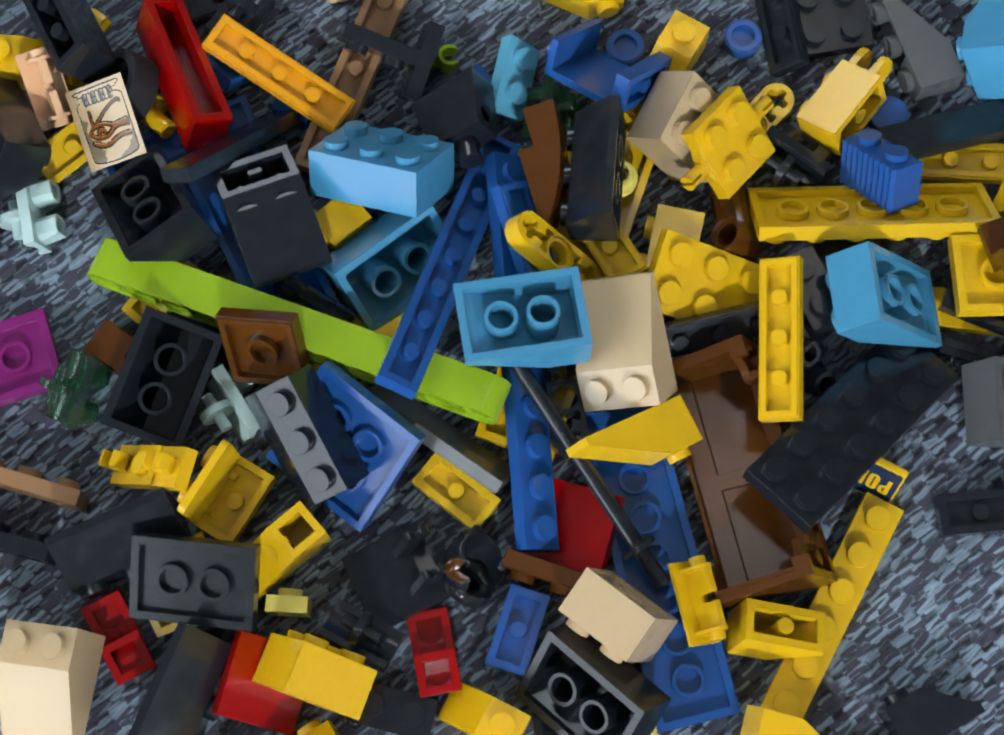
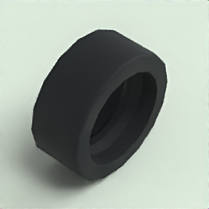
(139, 77)

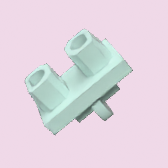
(29, 219)
(228, 407)

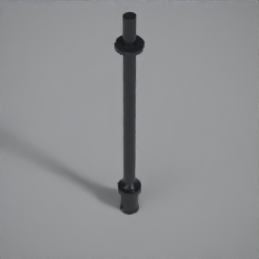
(592, 477)

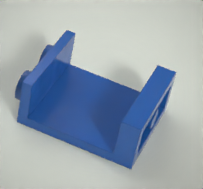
(581, 66)

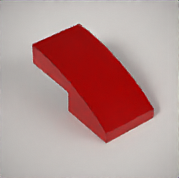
(124, 644)
(434, 652)

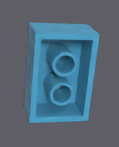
(382, 168)

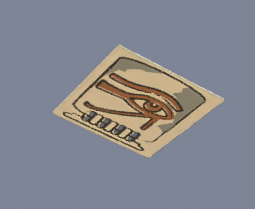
(105, 122)

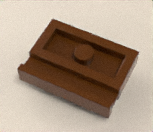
(528, 568)

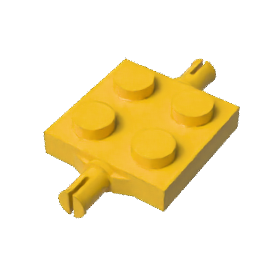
(727, 143)

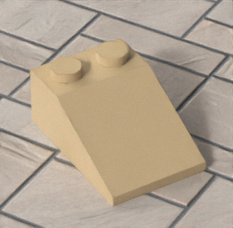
(630, 345)
(47, 678)

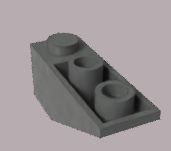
(920, 51)

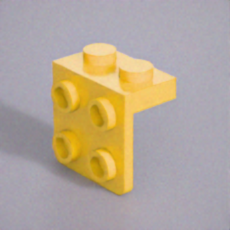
(225, 493)

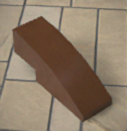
(545, 159)

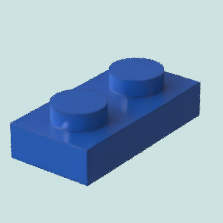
(517, 630)

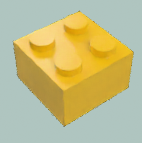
(316, 673)

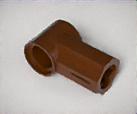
(734, 226)

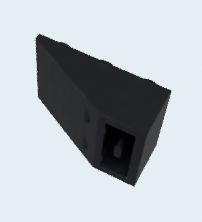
(270, 216)

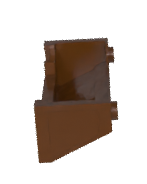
(751, 541)

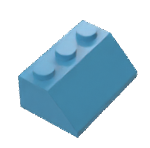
(382, 265)

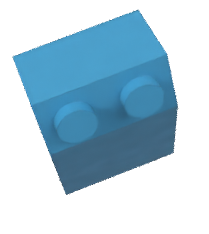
(983, 49)
(881, 298)
(524, 320)

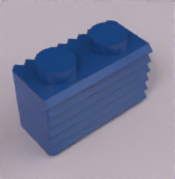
(880, 170)

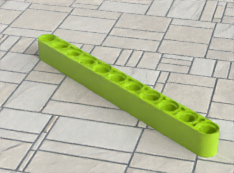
(349, 346)

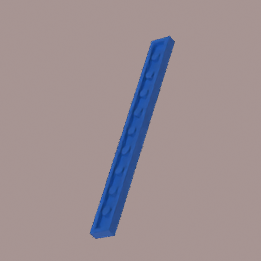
(526, 429)

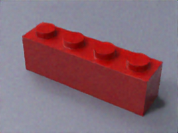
(184, 72)

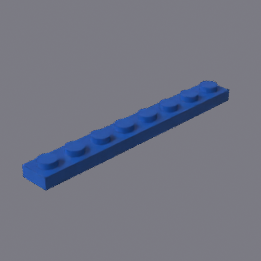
(433, 294)

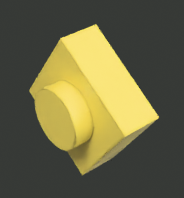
(288, 603)

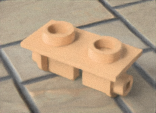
(44, 88)

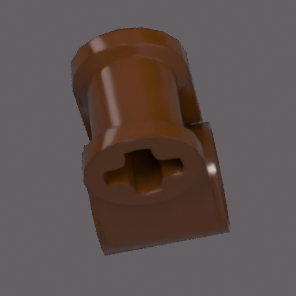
(109, 345)

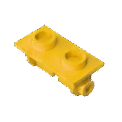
(701, 618)

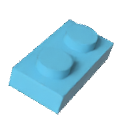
(512, 77)

